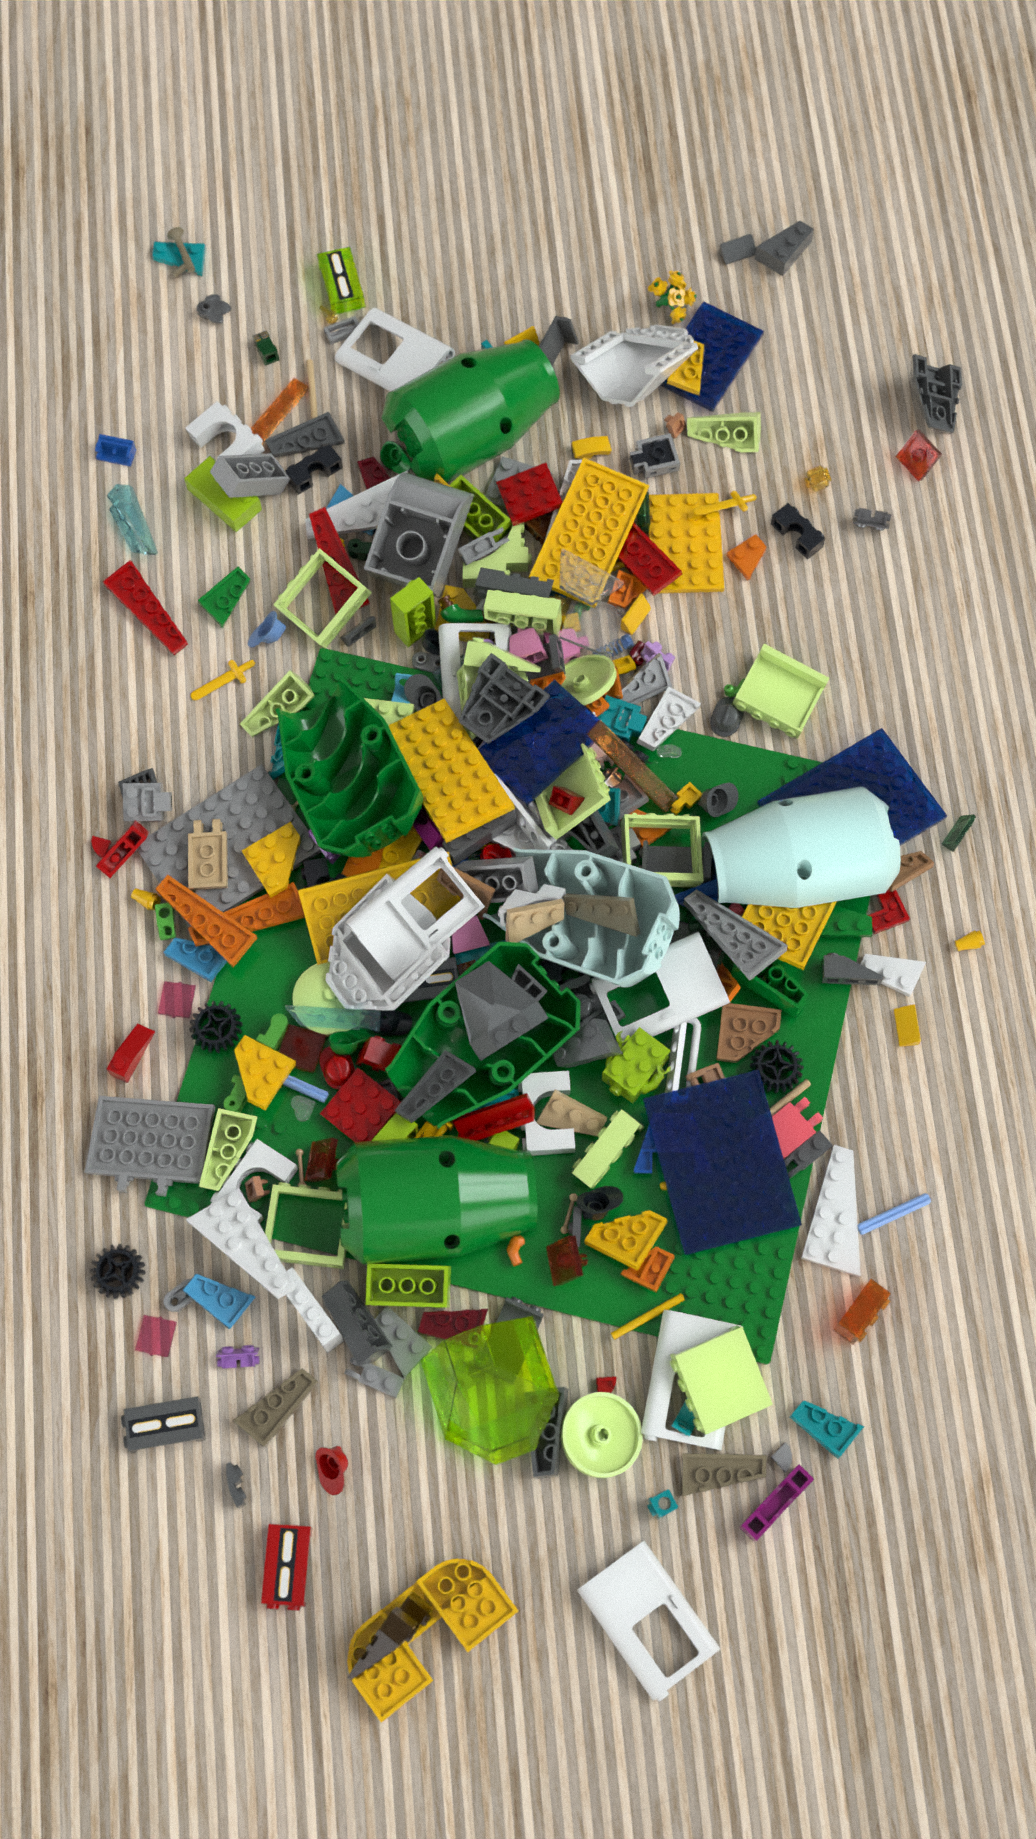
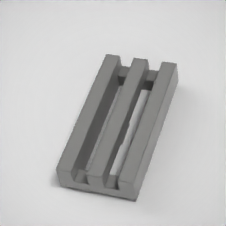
(343, 332)

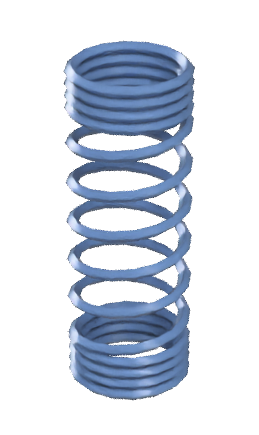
(627, 643)

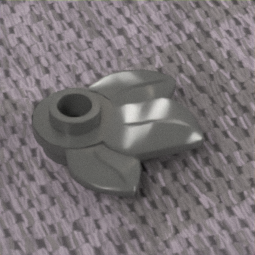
(213, 308)

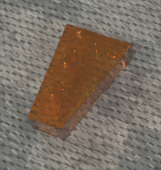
(863, 1312)

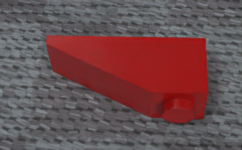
(123, 849)
(130, 1053)

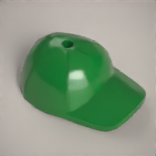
(395, 457)
(347, 1041)

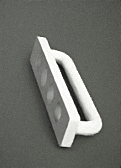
(530, 827)
(677, 1052)

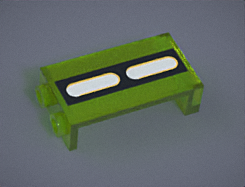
(341, 280)

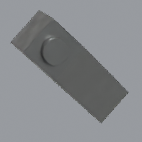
(843, 970)

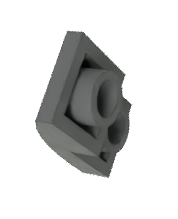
(234, 1478)

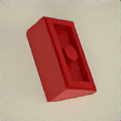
(565, 799)

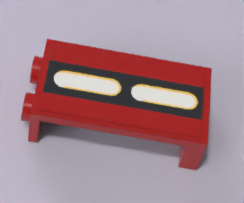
(286, 1566)

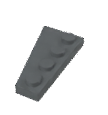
(306, 437)
(438, 1082)

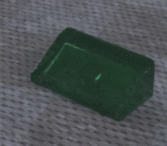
(643, 515)
(958, 831)

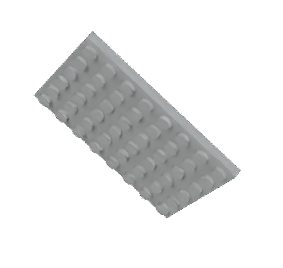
(248, 812)

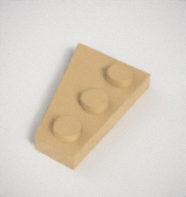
(530, 919)
(567, 1113)

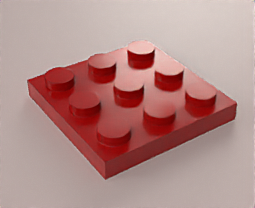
(529, 494)
(361, 1107)

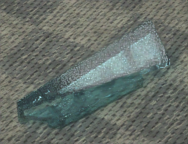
(131, 520)
(335, 1017)

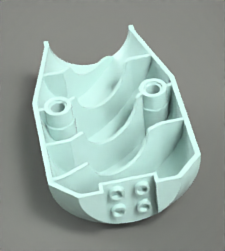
(807, 851)
(592, 947)

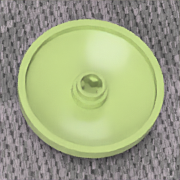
(589, 677)
(315, 992)
(601, 1435)

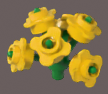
(674, 296)

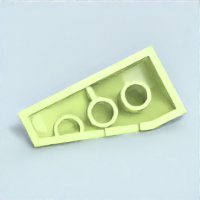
(731, 430)
(478, 651)
(288, 695)
(227, 1143)

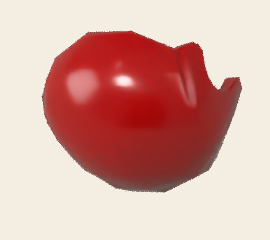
(494, 852)

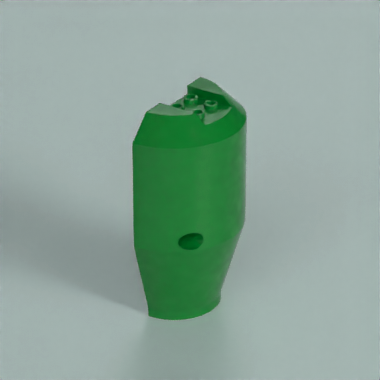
(471, 408)
(348, 774)
(517, 1059)
(409, 1201)

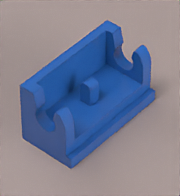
(115, 450)

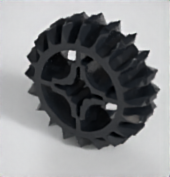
(208, 1030)
(783, 1066)
(111, 1275)

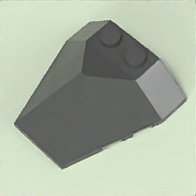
(936, 392)
(499, 700)
(495, 1009)

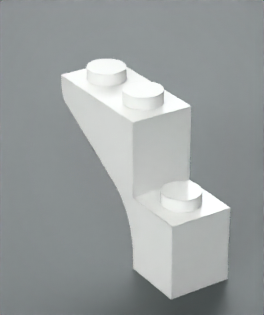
(522, 898)

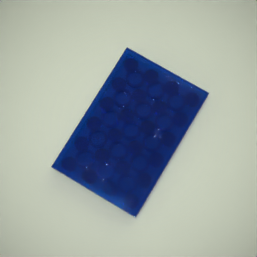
(726, 349)
(541, 745)

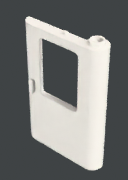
(411, 359)
(451, 655)
(391, 931)
(688, 983)
(677, 1334)
(627, 1594)

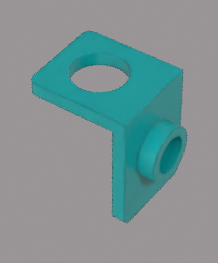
(685, 1419)
(654, 1508)

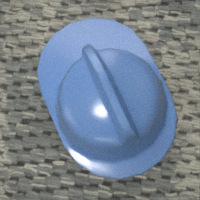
(268, 631)

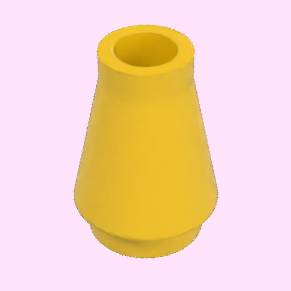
(146, 898)
(970, 941)

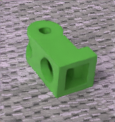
(165, 921)
(275, 1033)
(237, 1098)

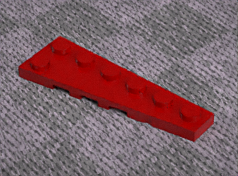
(329, 542)
(139, 599)

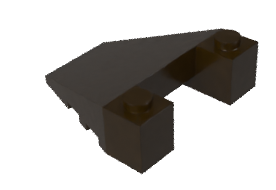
(395, 1630)

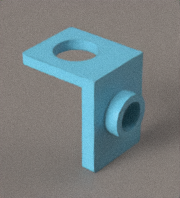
(399, 694)

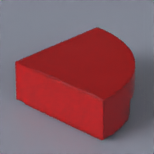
(100, 845)
(606, 1384)

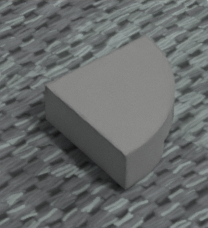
(783, 1457)

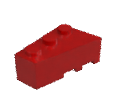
(377, 1053)

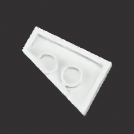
(896, 972)

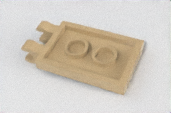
(207, 857)

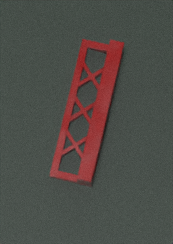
(494, 1117)

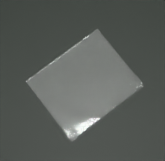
(592, 627)

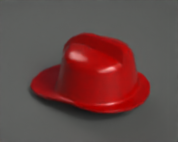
(336, 1068)
(331, 1467)

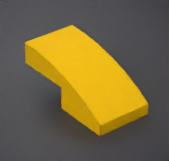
(591, 446)

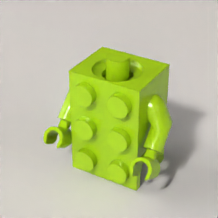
(638, 1067)

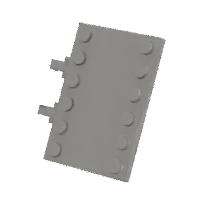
(149, 1141)

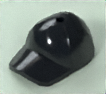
(430, 641)
(395, 1024)

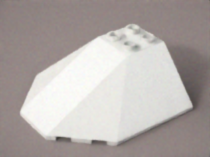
(633, 363)
(360, 979)

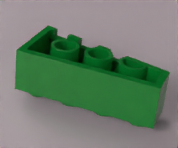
(776, 987)

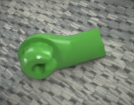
(731, 691)

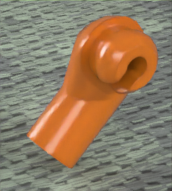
(513, 1248)

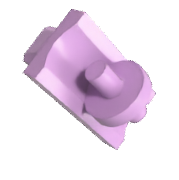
(652, 649)

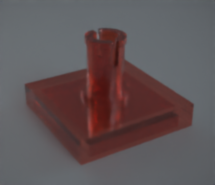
(918, 455)
(303, 1047)
(321, 1160)
(565, 1260)

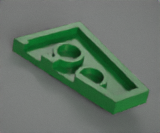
(225, 595)
(847, 924)

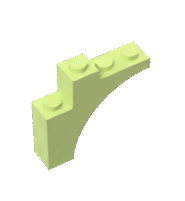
(509, 558)

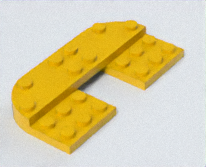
(461, 1595)

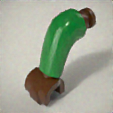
(454, 614)

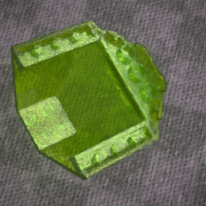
(492, 1388)

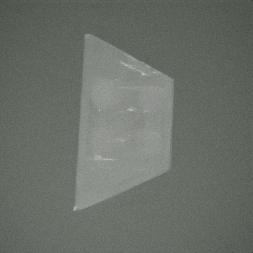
(585, 579)

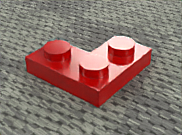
(892, 912)

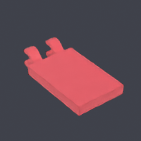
(792, 1127)

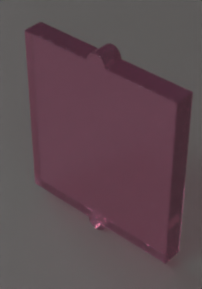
(177, 999)
(156, 1336)

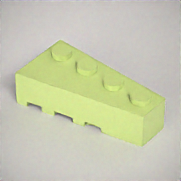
(524, 611)
(607, 1148)

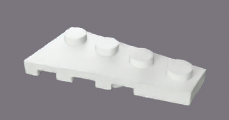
(668, 716)

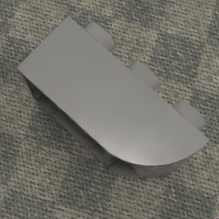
(418, 532)

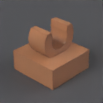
(675, 424)
(255, 1189)

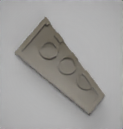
(272, 1412)

